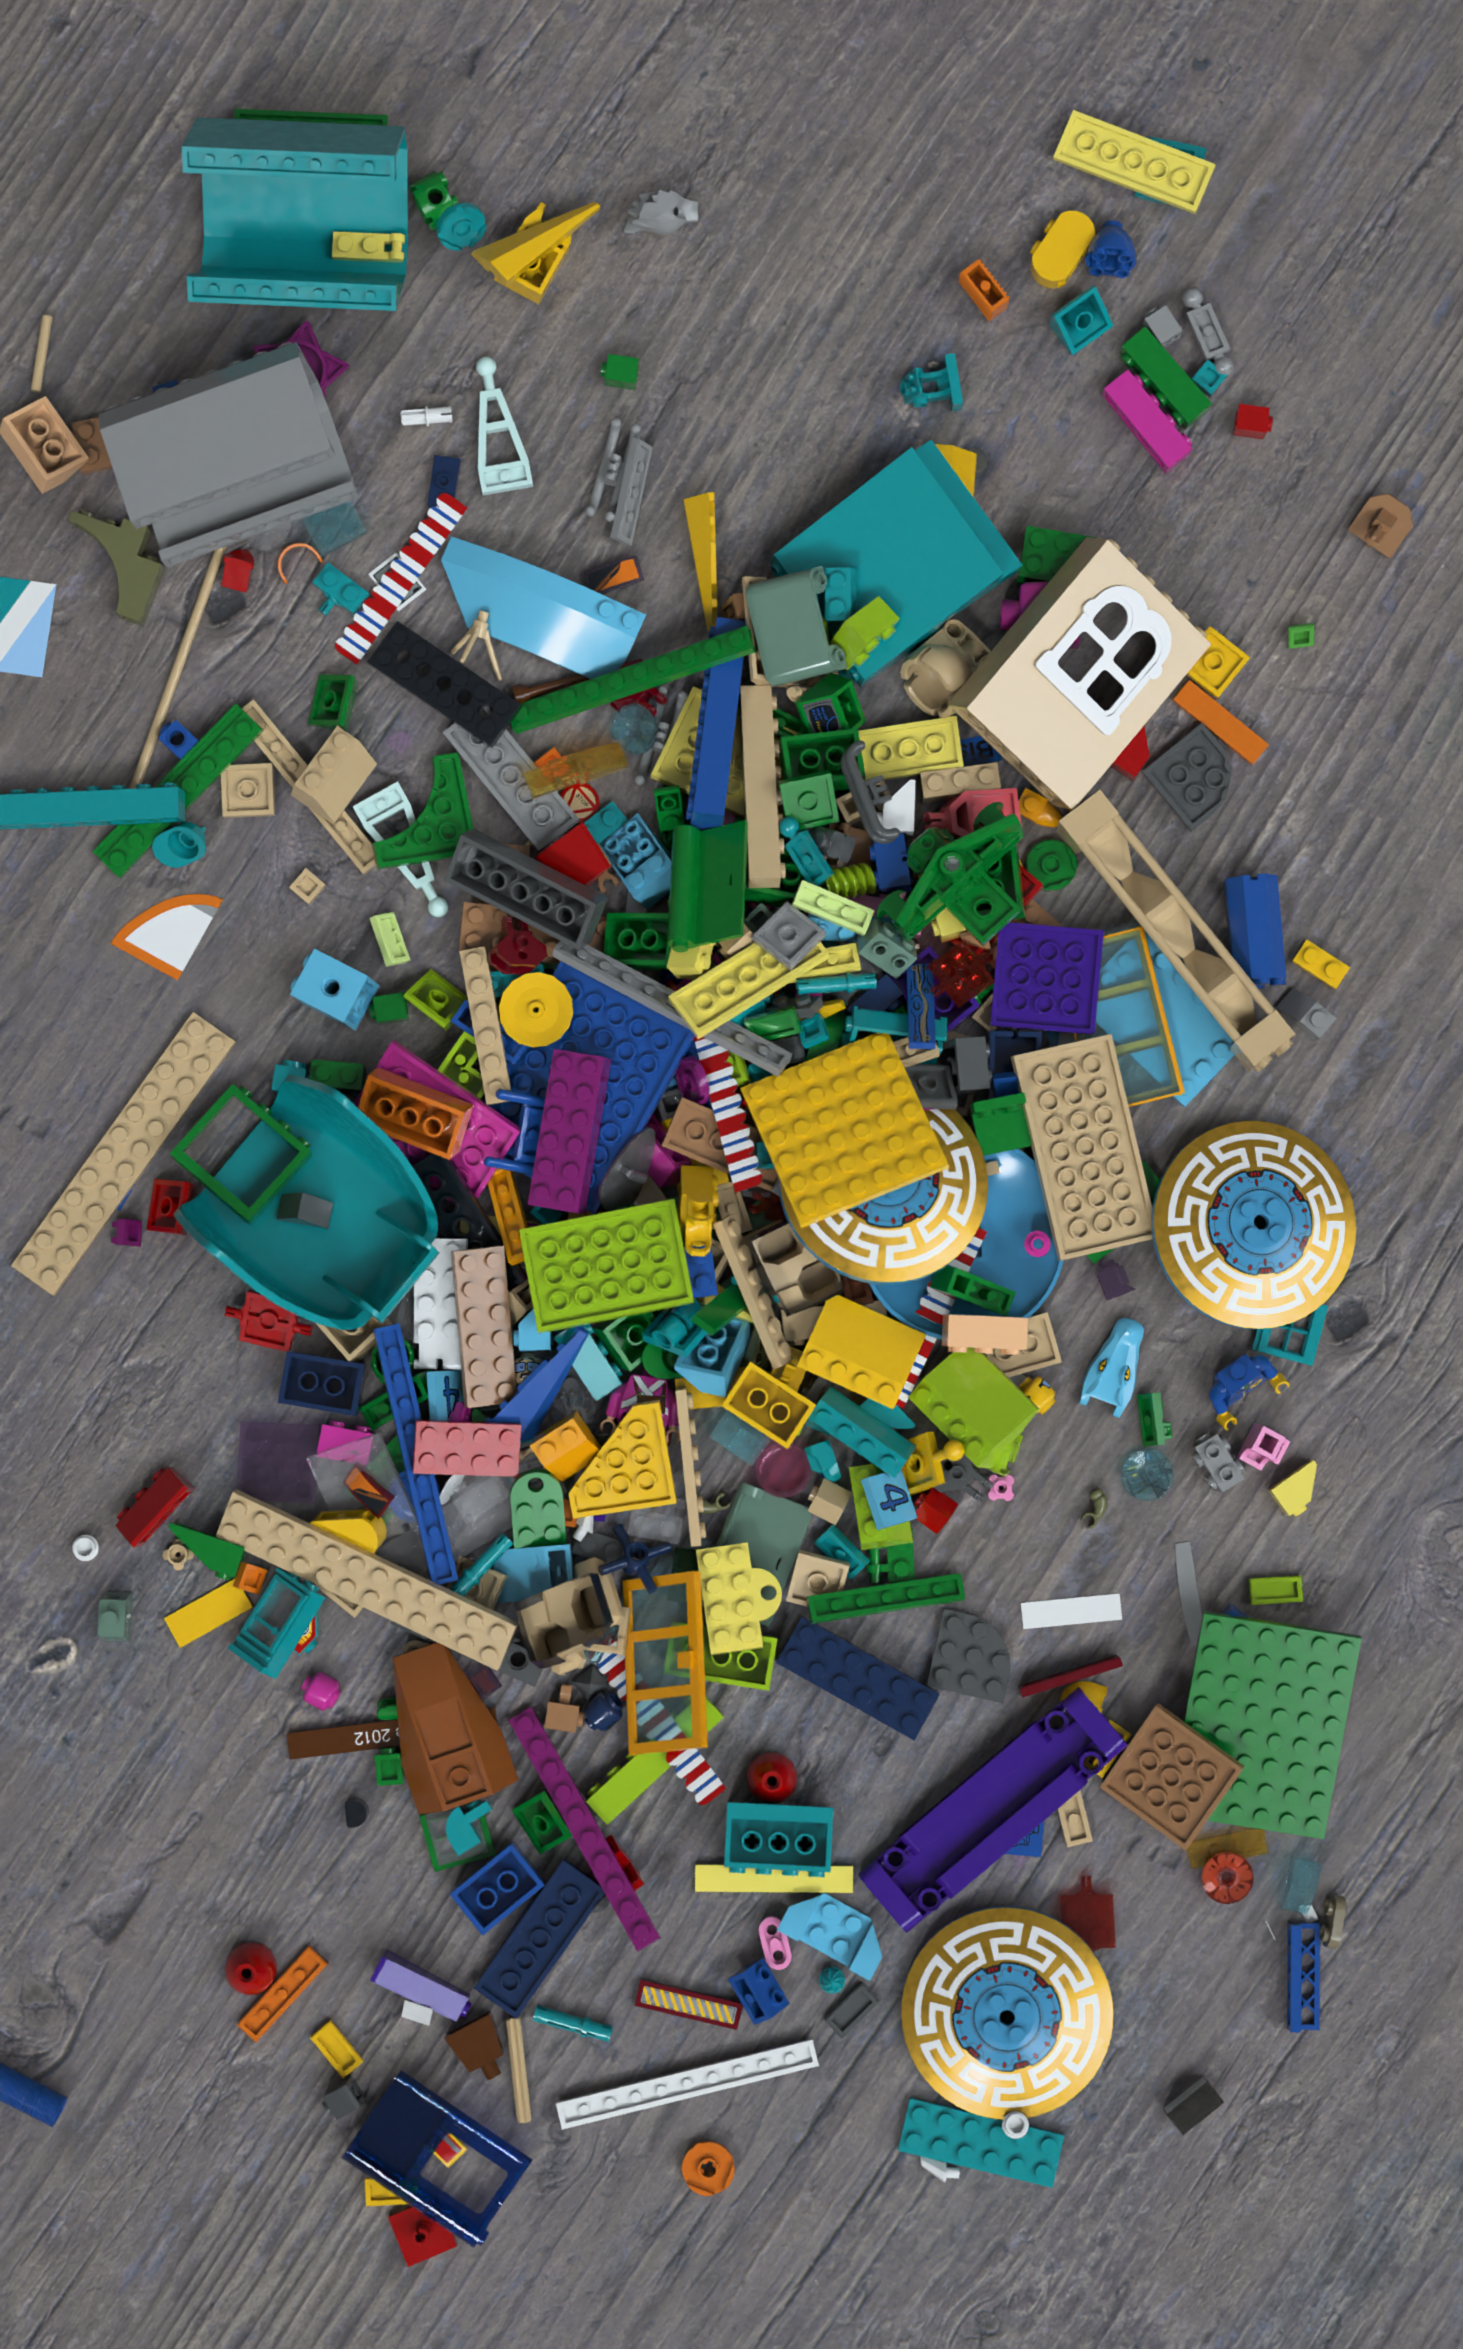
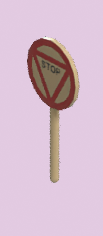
(582, 801)

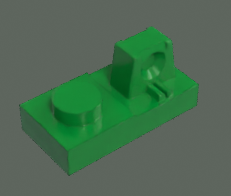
(1153, 1428)

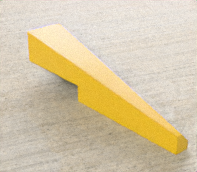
(518, 252)
(701, 527)

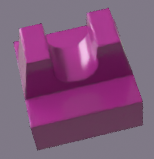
(127, 1233)

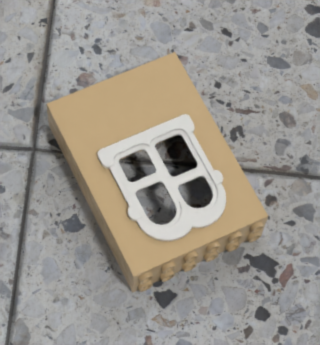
(1046, 719)

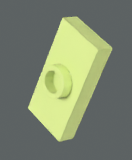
(389, 939)

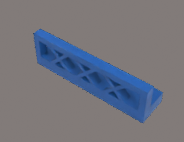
(1294, 1978)

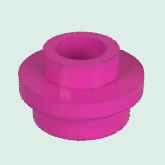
(1028, 1244)

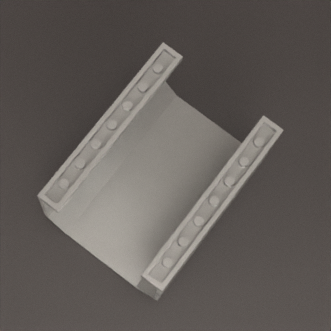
(228, 454)

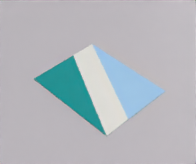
(24, 625)

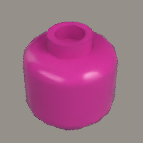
(321, 1691)

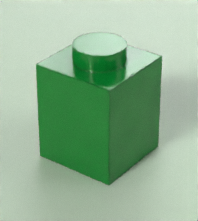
(620, 371)
(389, 1008)

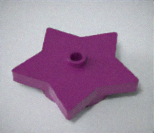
(325, 366)

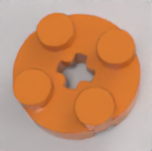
(715, 2181)

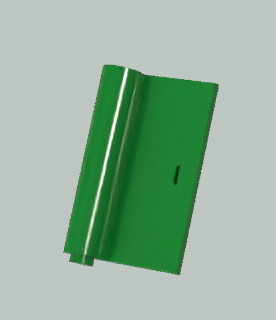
(707, 885)

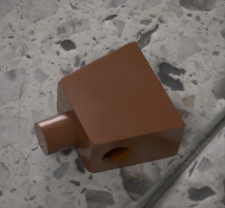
(477, 2045)

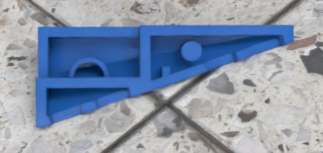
(540, 1388)

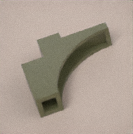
(136, 575)

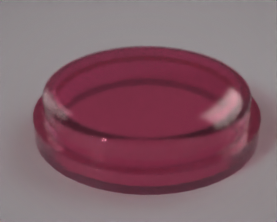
(782, 1470)

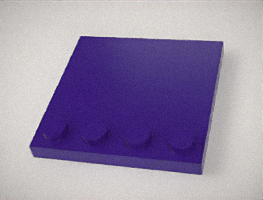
(1047, 978)

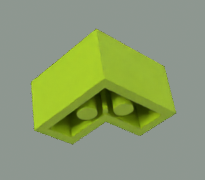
(863, 631)
(460, 1066)

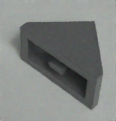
(305, 1210)

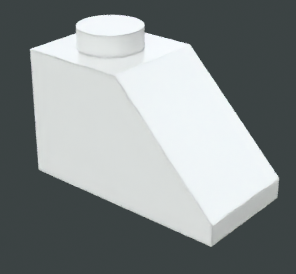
(900, 810)

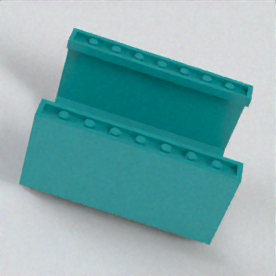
(278, 198)

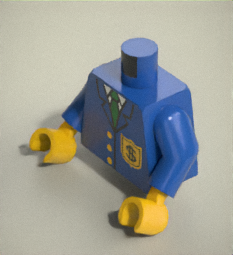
(1240, 1379)

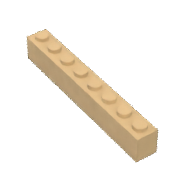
(760, 786)

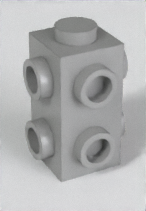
(1214, 1456)

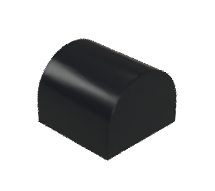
(356, 1812)

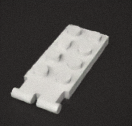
(436, 1310)

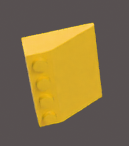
(862, 1350)

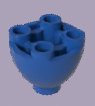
(1111, 251)

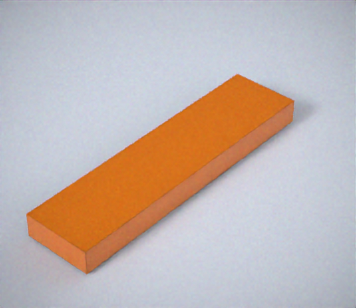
(1220, 722)
(282, 1993)

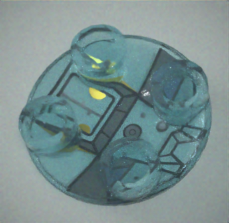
(634, 728)
(1147, 1475)

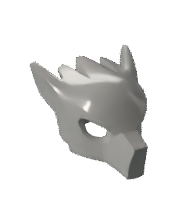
(657, 210)

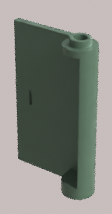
(771, 1528)

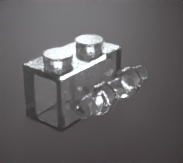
(657, 1525)

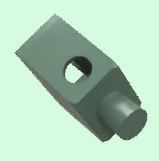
(115, 1616)

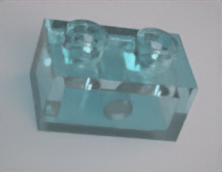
(739, 1438)

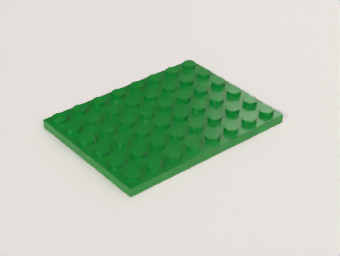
(1278, 1707)

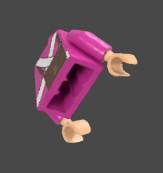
(639, 1390)

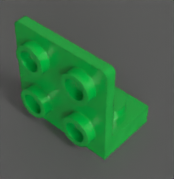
(1001, 1124)

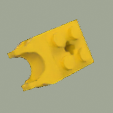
(536, 280)
(697, 1207)

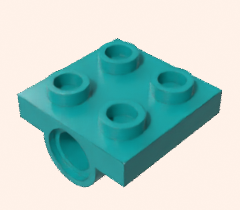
(675, 1330)

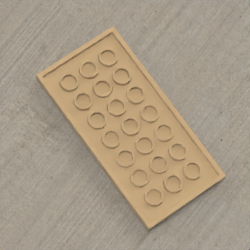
(1084, 1147)

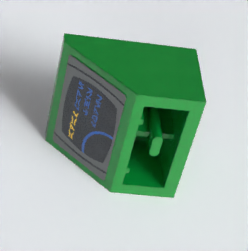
(830, 706)

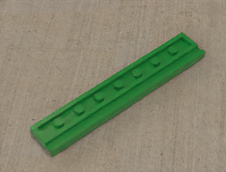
(194, 776)

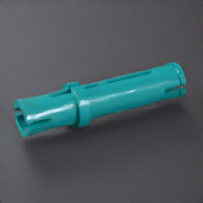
(836, 983)
(481, 1565)
(572, 2023)

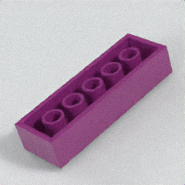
(569, 1131)

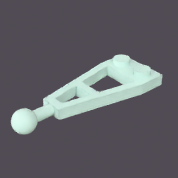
(502, 476)
(382, 806)

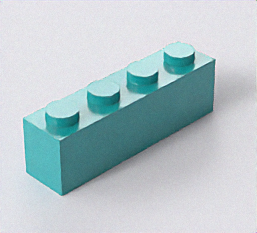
(860, 1431)

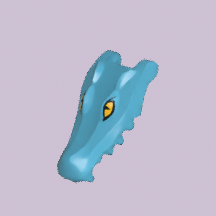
(1113, 1370)

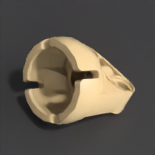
(942, 667)

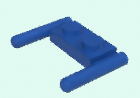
(527, 1140)

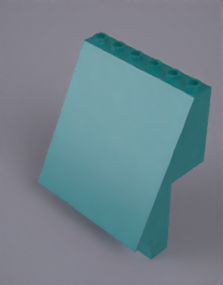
(913, 544)

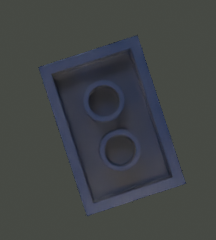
(322, 1383)

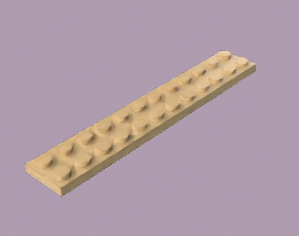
(123, 1154)
(367, 1579)

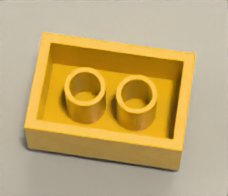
(768, 1405)

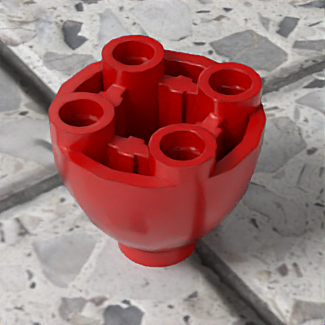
(769, 1765)
(257, 1959)

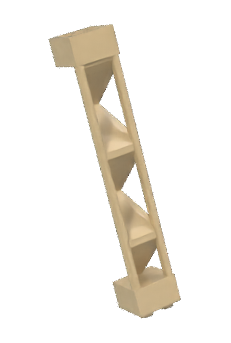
(1166, 917)

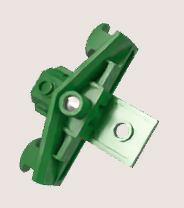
(957, 878)

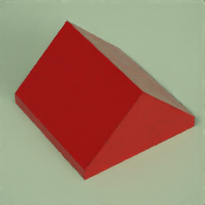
(165, 1199)

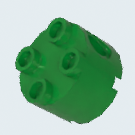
(431, 185)

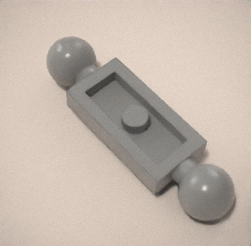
(1207, 331)

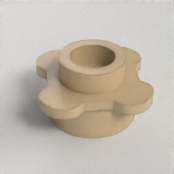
(170, 1554)

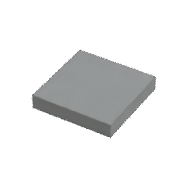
(788, 935)

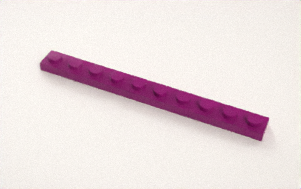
(585, 1829)

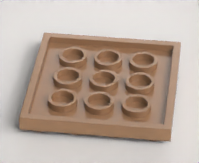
(1172, 1776)

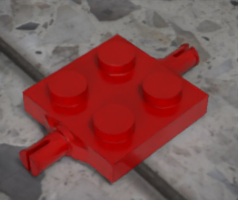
(267, 1323)

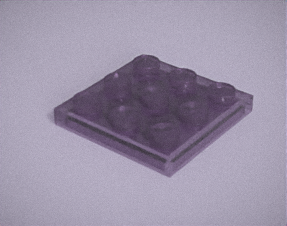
(275, 1462)

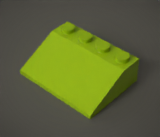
(974, 1405)

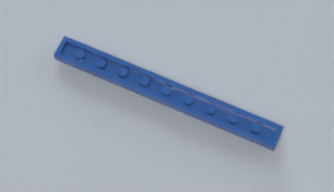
(421, 1486)

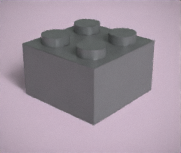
(968, 1064)

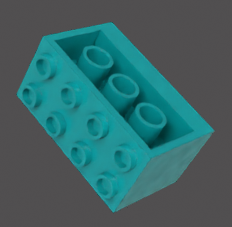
(783, 1820)

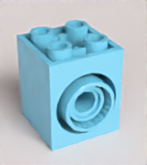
(318, 987)

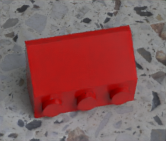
(153, 1506)

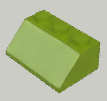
(867, 1530)

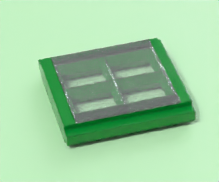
(439, 1847)

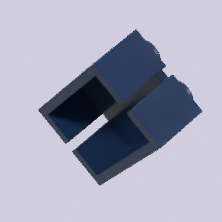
(1004, 1047)

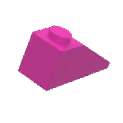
(665, 1163)

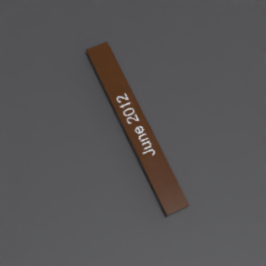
(346, 1738)

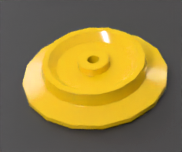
(519, 1007)

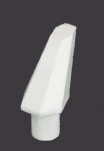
(585, 1525)
(939, 2169)

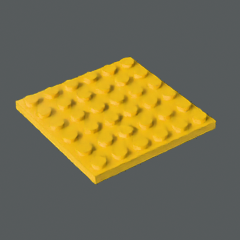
(844, 1128)

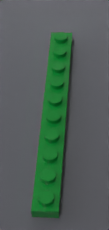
(634, 679)

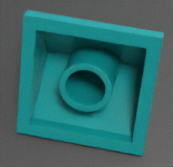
(1081, 320)

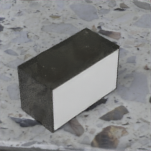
(1193, 2105)

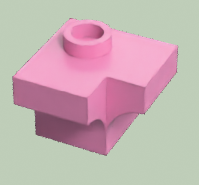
(1262, 1446)

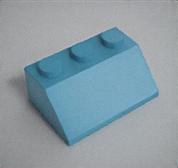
(716, 1358)

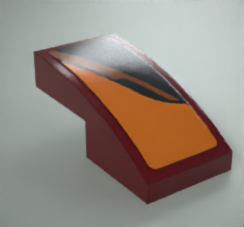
(371, 1494)

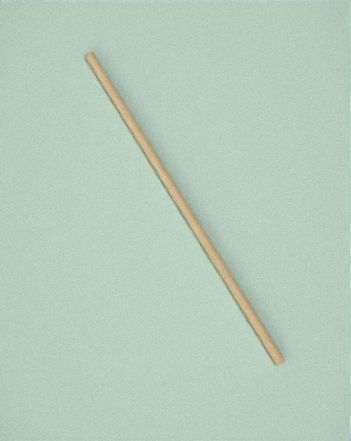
(177, 667)

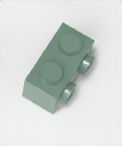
(886, 948)

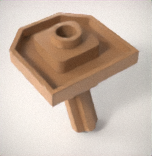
(1383, 523)

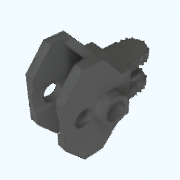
(961, 1477)

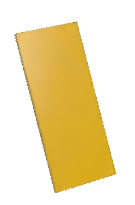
(207, 1613)

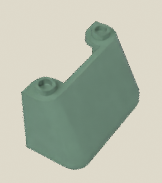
(792, 628)

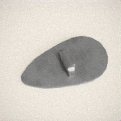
(628, 1172)

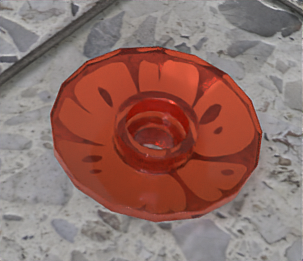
(1231, 1889)

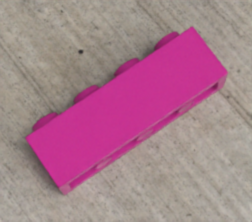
(1147, 421)

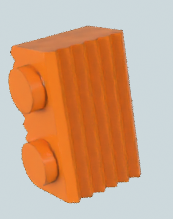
(984, 290)

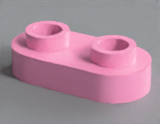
(774, 1942)

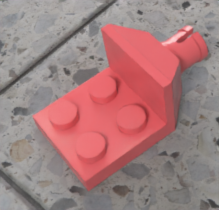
(961, 810)

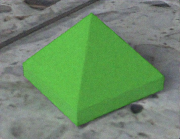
(1301, 635)

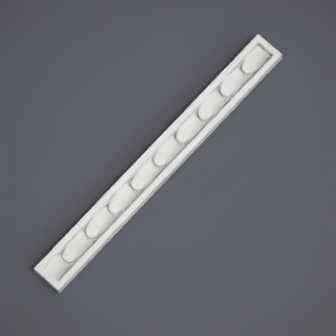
(687, 2083)

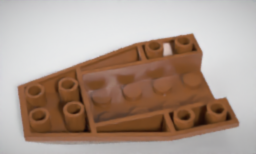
(446, 1733)

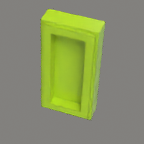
(1275, 1590)

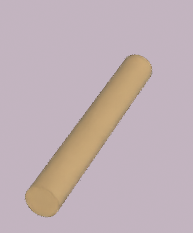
(41, 353)

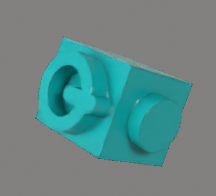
(288, 1068)

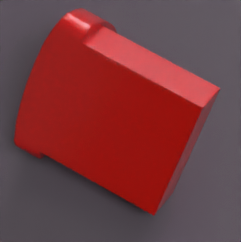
(237, 570)

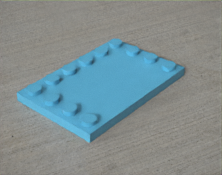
(1197, 1037)

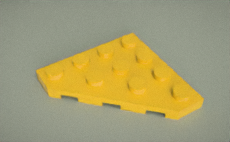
(629, 1468)

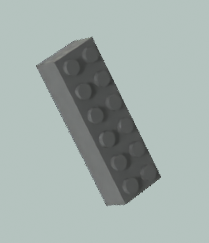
(526, 888)

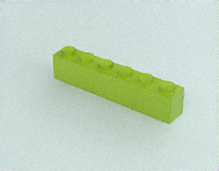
(635, 1776)

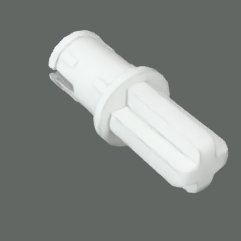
(426, 416)

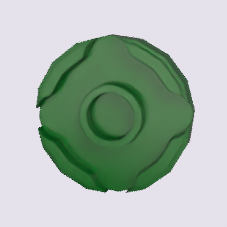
(1052, 864)

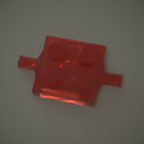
(961, 973)
(1090, 1915)

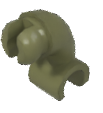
(715, 1506)
(1100, 1506)

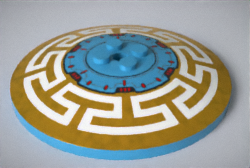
(913, 1227)
(1209, 1233)
(996, 1964)

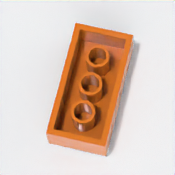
(415, 1113)

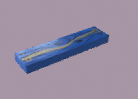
(920, 1007)

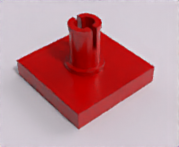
(419, 2235)

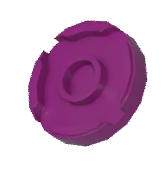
(692, 1080)

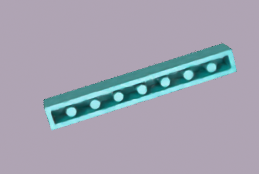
(92, 807)

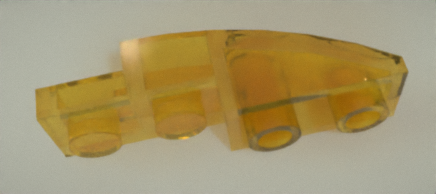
(575, 768)

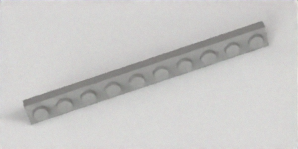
(655, 996)

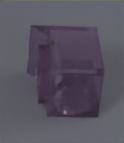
(1113, 1279)

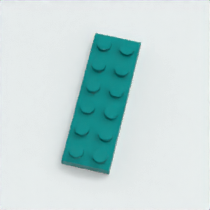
(979, 2143)

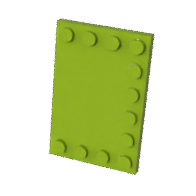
(606, 1266)

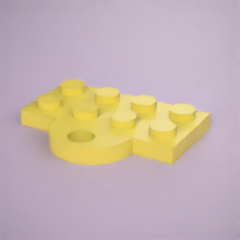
(734, 1598)

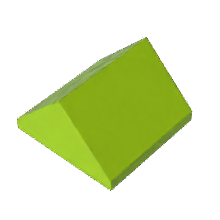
(436, 998)

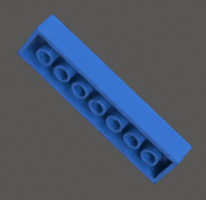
(715, 737)

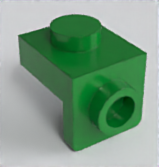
(388, 1767)

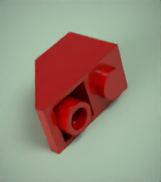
(1133, 756)

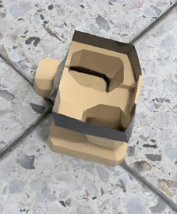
(791, 1275)
(569, 1618)

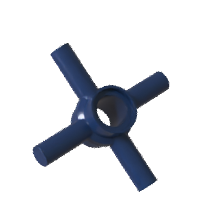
(633, 1566)

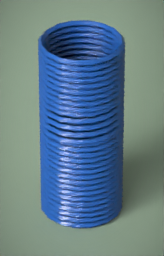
(21, 2090)

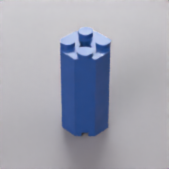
(1256, 927)

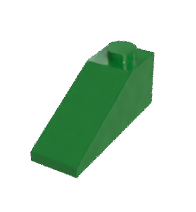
(973, 1289)
(379, 1411)
(212, 1551)

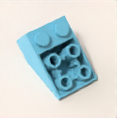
(640, 861)
(533, 1570)

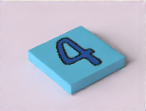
(443, 1393)
(889, 1500)

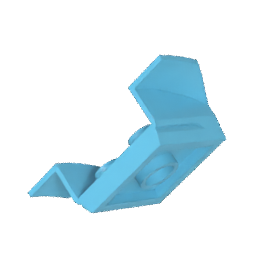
(835, 1931)

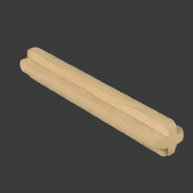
(518, 2070)

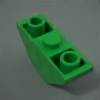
(669, 812)

